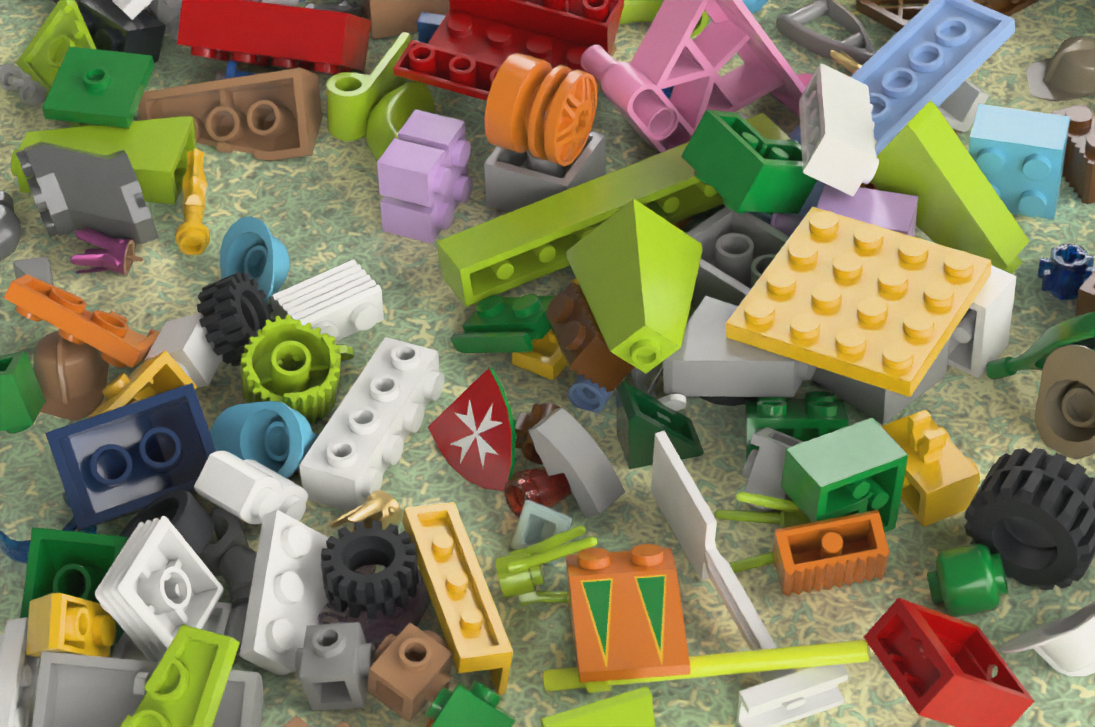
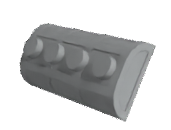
(104, 690)

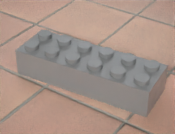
(734, 258)

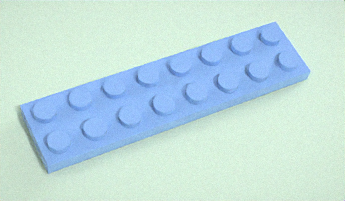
(921, 66)

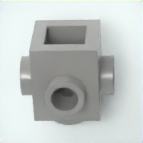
(334, 666)

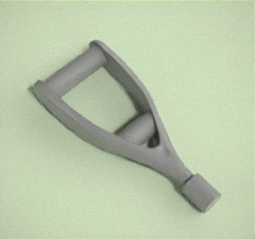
(856, 46)

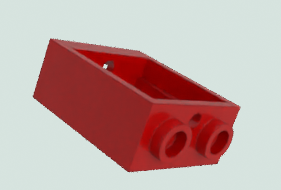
(946, 667)

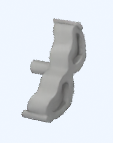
(15, 80)

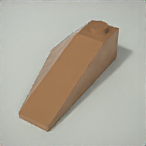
(254, 114)

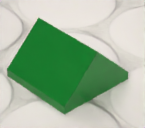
(69, 565)

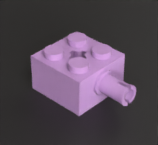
(871, 206)

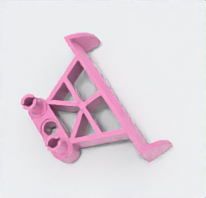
(672, 59)

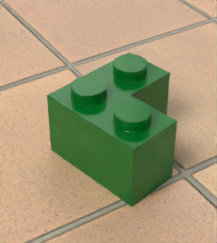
(747, 167)
(847, 473)

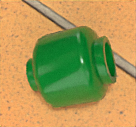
(968, 580)

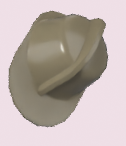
(1067, 74)
(1068, 401)

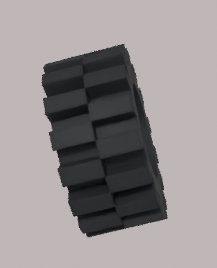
(233, 314)
(375, 590)

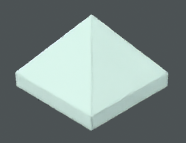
(538, 524)

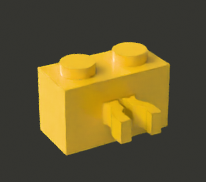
(937, 474)

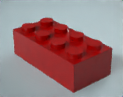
(268, 31)

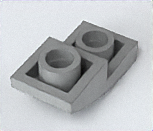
(571, 450)

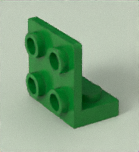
(798, 418)

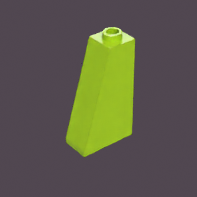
(153, 146)
(954, 196)

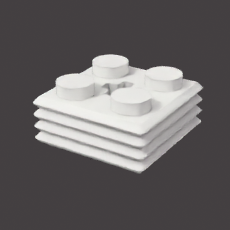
(158, 587)

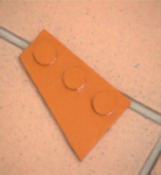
(67, 312)

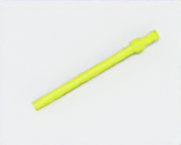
(729, 664)

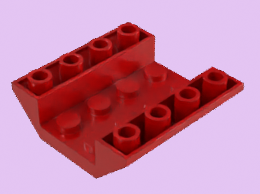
(484, 33)

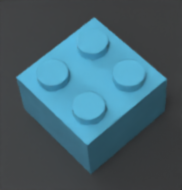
(1021, 156)

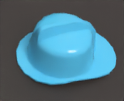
(254, 251)
(264, 433)

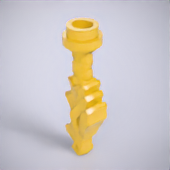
(193, 235)

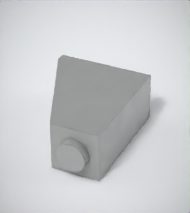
(724, 367)

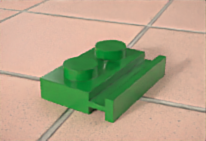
(504, 325)

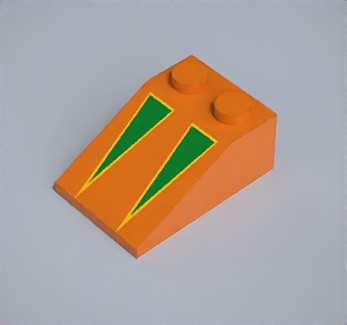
(626, 614)

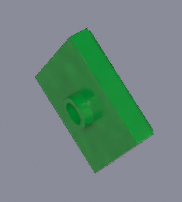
(98, 87)

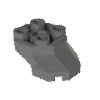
(87, 192)

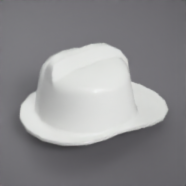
(1063, 643)

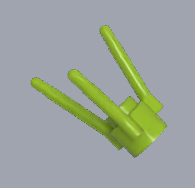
(790, 516)
(523, 570)

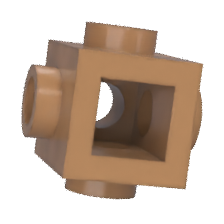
(410, 670)

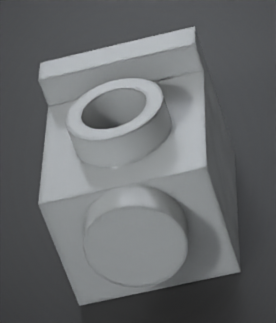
(766, 465)

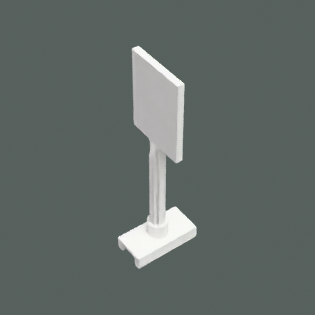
(785, 693)

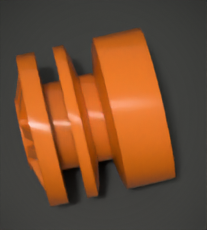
(540, 109)

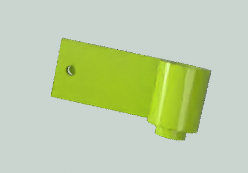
(355, 95)

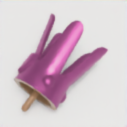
(115, 256)

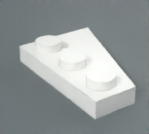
(284, 592)

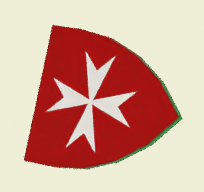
(479, 433)

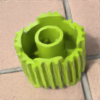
(292, 367)

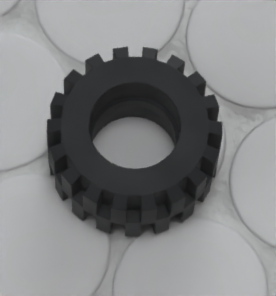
(1037, 517)

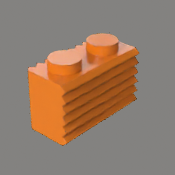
(830, 553)

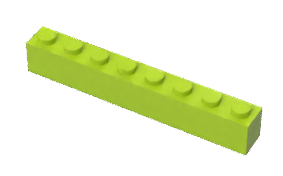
(537, 236)

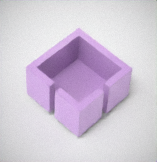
(427, 174)

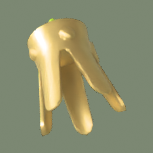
(377, 507)

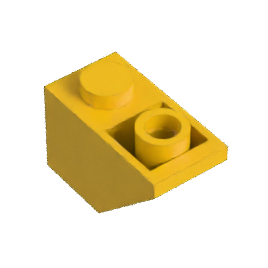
(69, 626)

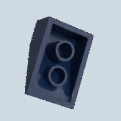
(131, 455)

